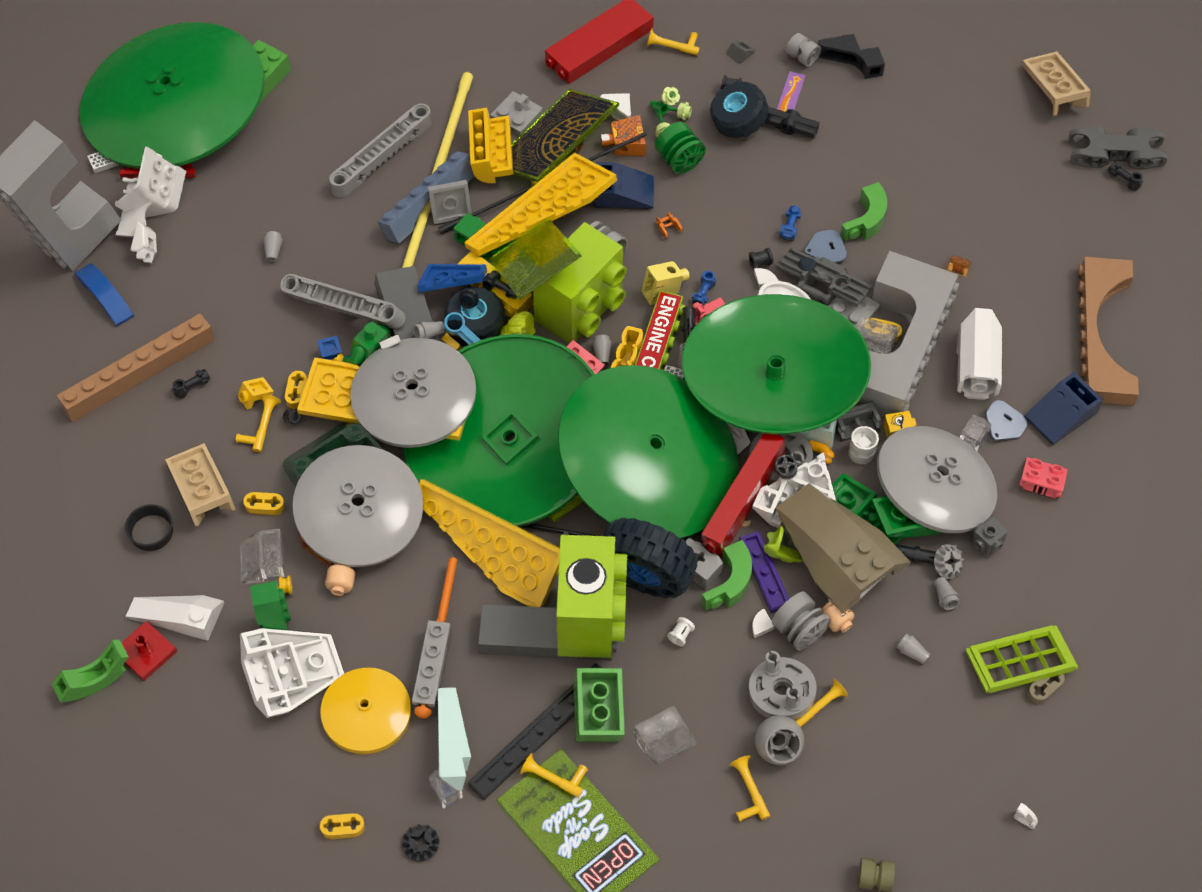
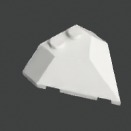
(774, 494)

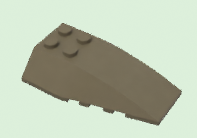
(838, 546)

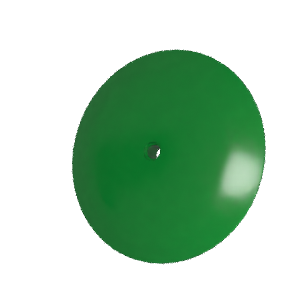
(776, 364)
(618, 473)

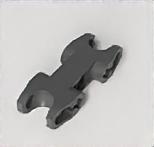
(1132, 147)

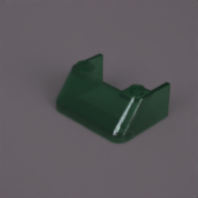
(335, 438)

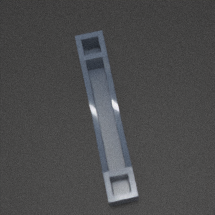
(401, 219)

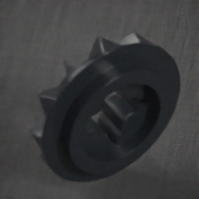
(425, 851)

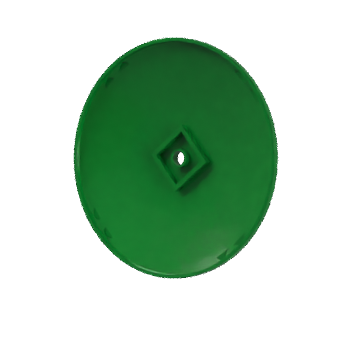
(205, 105)
(518, 391)

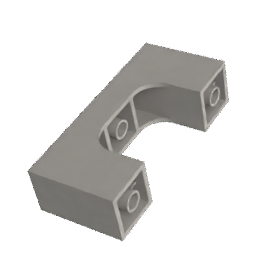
(27, 179)
(924, 298)

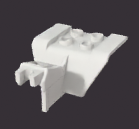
(151, 194)

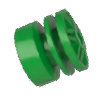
(680, 147)

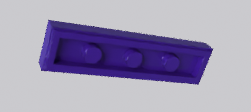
(765, 572)

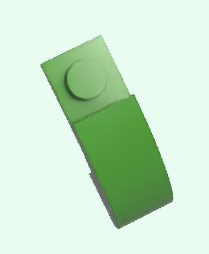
(875, 202)
(732, 591)
(85, 681)

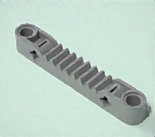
(356, 169)
(343, 301)

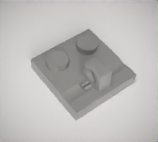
(520, 111)
(449, 201)
(866, 308)

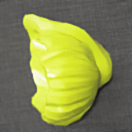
(519, 324)

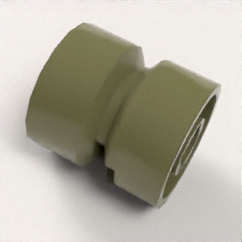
(876, 874)

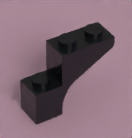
(846, 50)

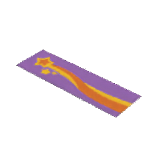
(791, 91)

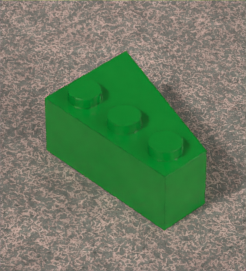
(270, 606)

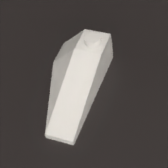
(181, 614)

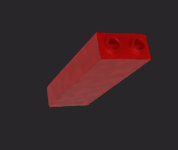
(598, 40)
(742, 494)

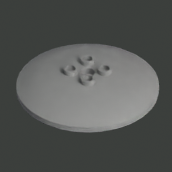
(419, 415)
(942, 503)
(364, 532)

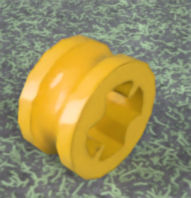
(286, 584)

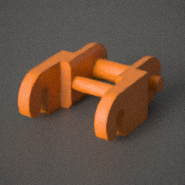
(673, 221)

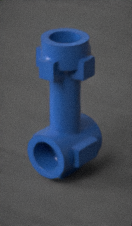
(789, 231)
(708, 282)

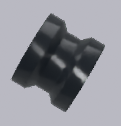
(786, 462)

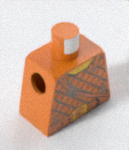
(623, 131)

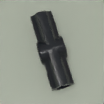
(791, 121)

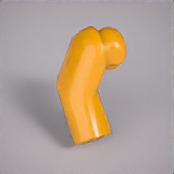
(820, 448)

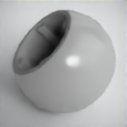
(788, 750)

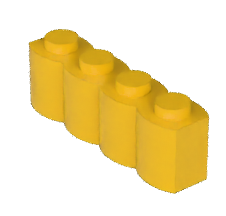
(629, 348)

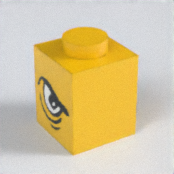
(897, 421)

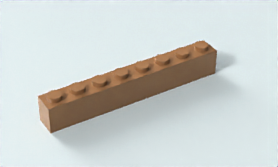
(135, 367)

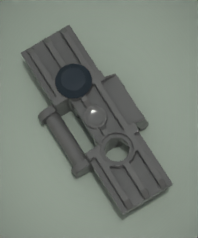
(817, 269)

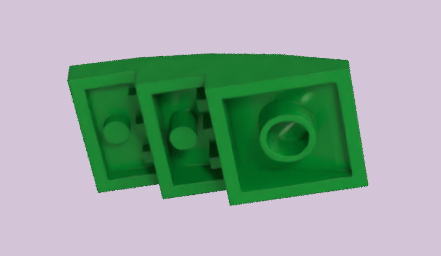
(858, 500)
(896, 523)

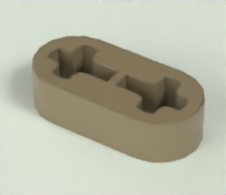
(1049, 690)

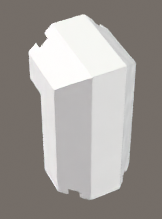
(979, 355)

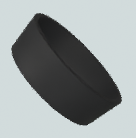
(141, 512)

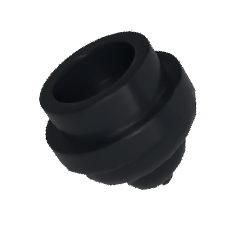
(468, 298)

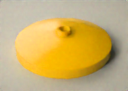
(367, 728)

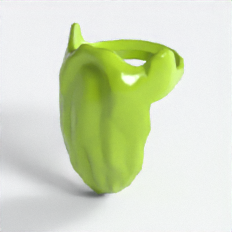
(776, 550)

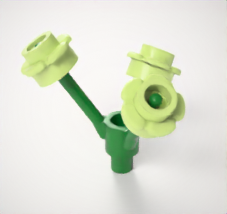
(669, 97)

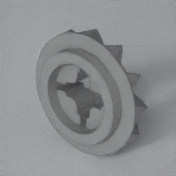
(945, 553)

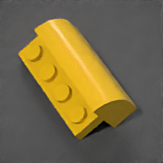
(490, 145)

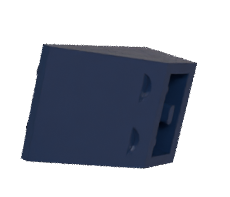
(630, 190)
(1064, 408)

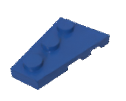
(451, 275)

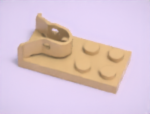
(1058, 80)
(199, 482)

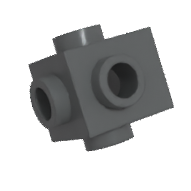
(989, 536)

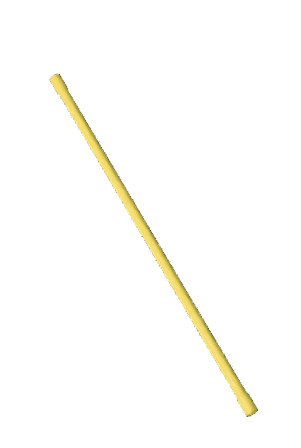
(464, 87)

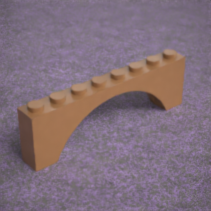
(1099, 282)

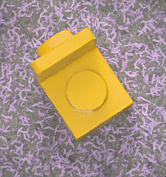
(252, 390)

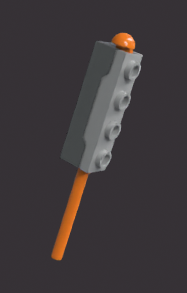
(434, 653)

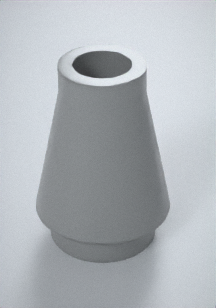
(272, 245)
(428, 329)
(602, 348)
(947, 596)
(912, 648)

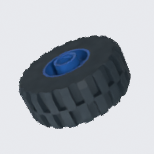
(656, 557)

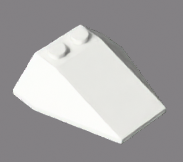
(287, 667)

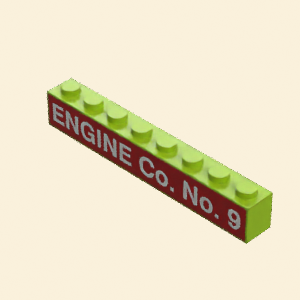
(661, 331)

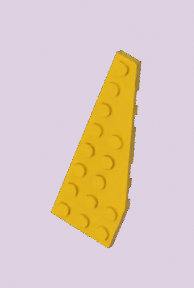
(557, 194)
(329, 393)
(508, 555)

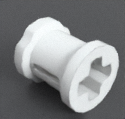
(681, 631)

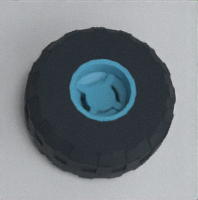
(739, 109)
(483, 320)

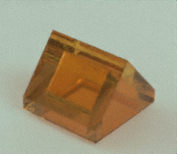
(959, 265)

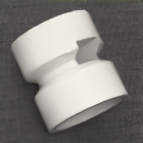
(863, 445)

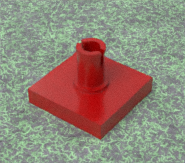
(147, 650)

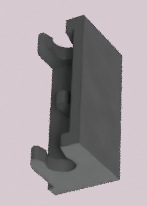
(858, 416)

